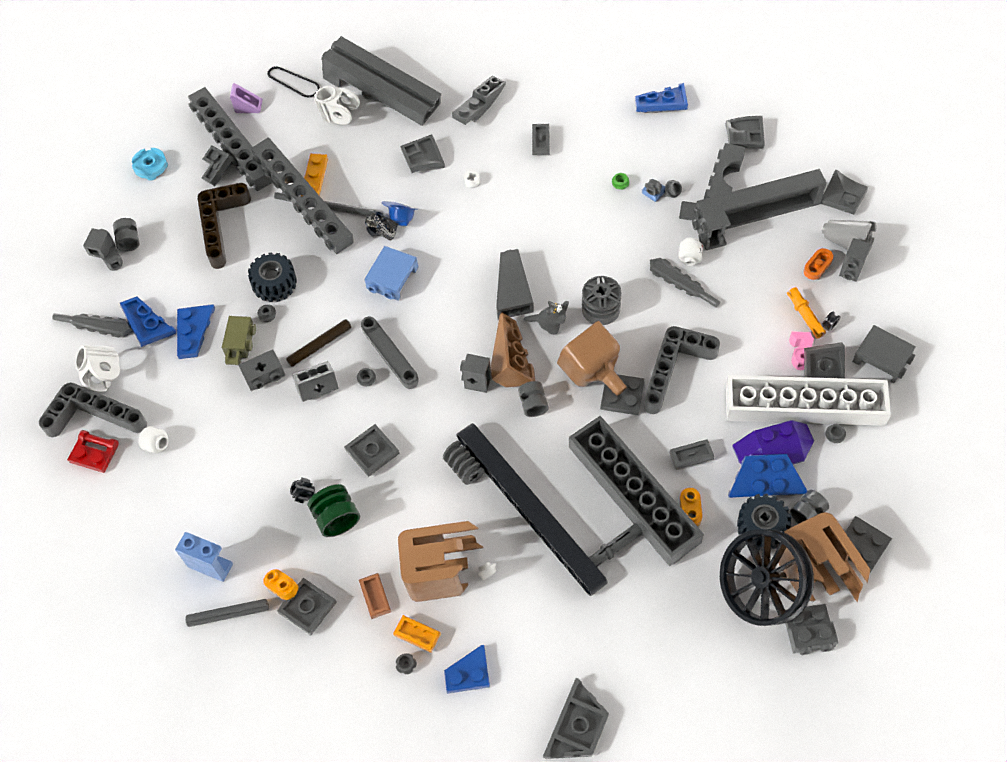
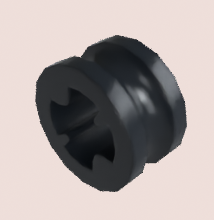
(831, 320)

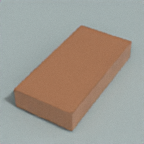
(374, 596)

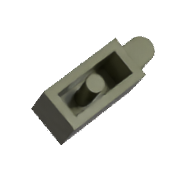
(238, 339)

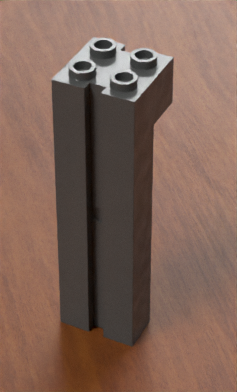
(379, 80)
(755, 204)

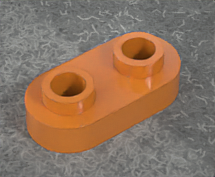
(817, 265)

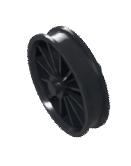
(766, 577)

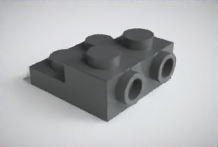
(812, 631)

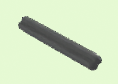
(227, 612)

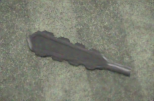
(663, 268)
(105, 325)

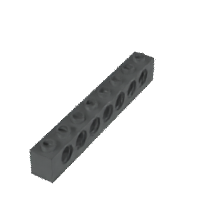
(229, 137)
(268, 150)

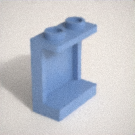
(390, 272)
(203, 556)

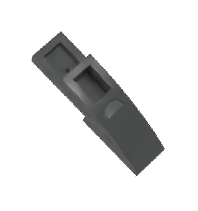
(480, 101)

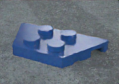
(767, 475)

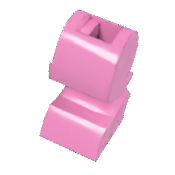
(800, 340)

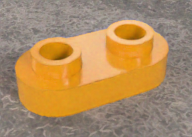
(691, 505)
(280, 584)

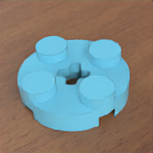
(150, 171)

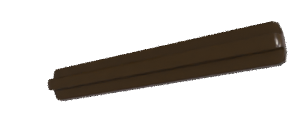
(318, 342)

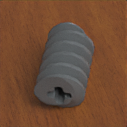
(462, 463)

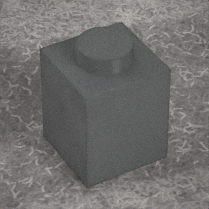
(98, 243)

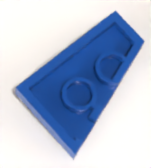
(662, 101)
(144, 322)
(191, 329)

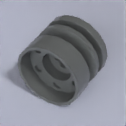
(601, 300)

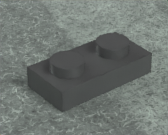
(540, 139)
(691, 454)

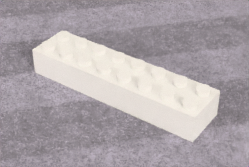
(807, 400)

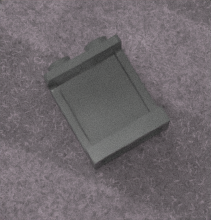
(885, 352)

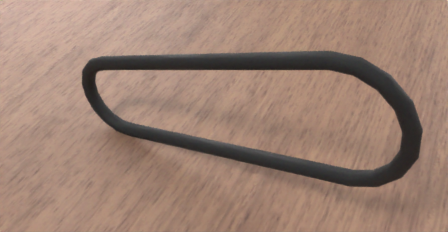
(276, 67)

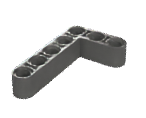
(664, 361)
(70, 402)

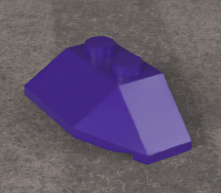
(783, 438)

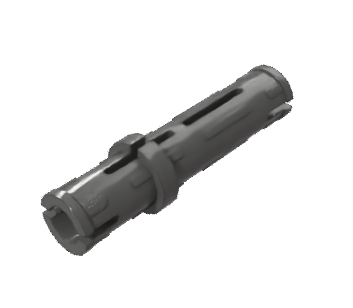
(608, 550)

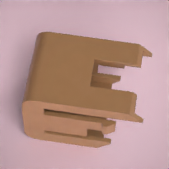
(825, 541)
(424, 564)

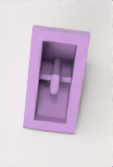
(244, 100)

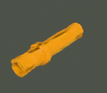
(809, 317)

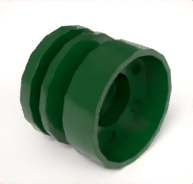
(333, 510)

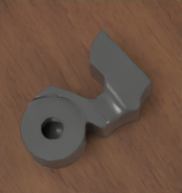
(113, 259)

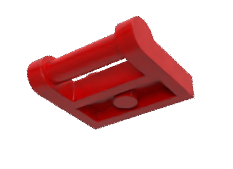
(91, 457)

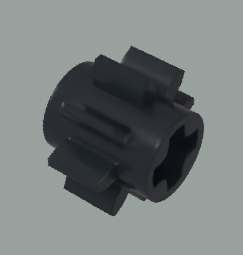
(302, 490)

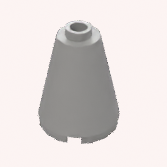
(843, 232)

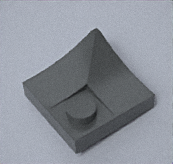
(746, 131)
(422, 154)
(843, 193)

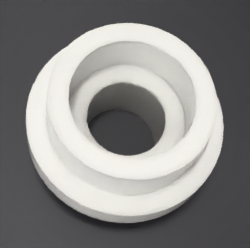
(487, 570)

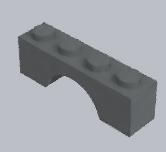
(729, 161)

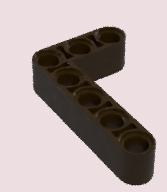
(209, 204)

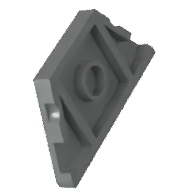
(577, 726)

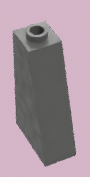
(513, 289)

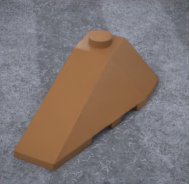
(509, 358)

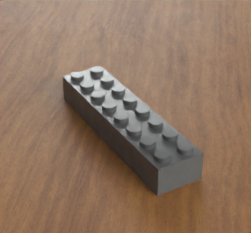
(635, 490)

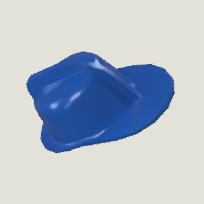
(399, 212)

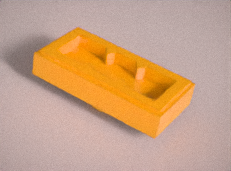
(417, 633)

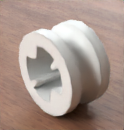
(471, 174)

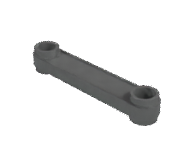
(389, 352)

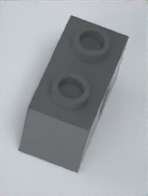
(854, 259)
(262, 370)
(476, 372)
(315, 381)

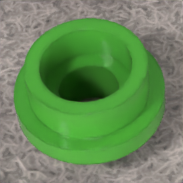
(620, 181)

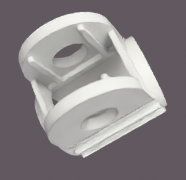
(331, 100)
(97, 362)

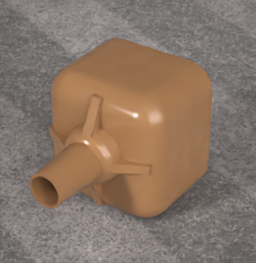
(592, 358)

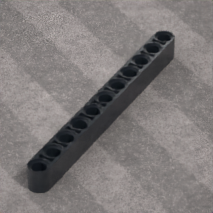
(532, 510)

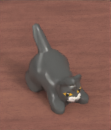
(550, 317)

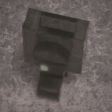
(384, 225)

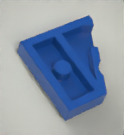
(468, 672)

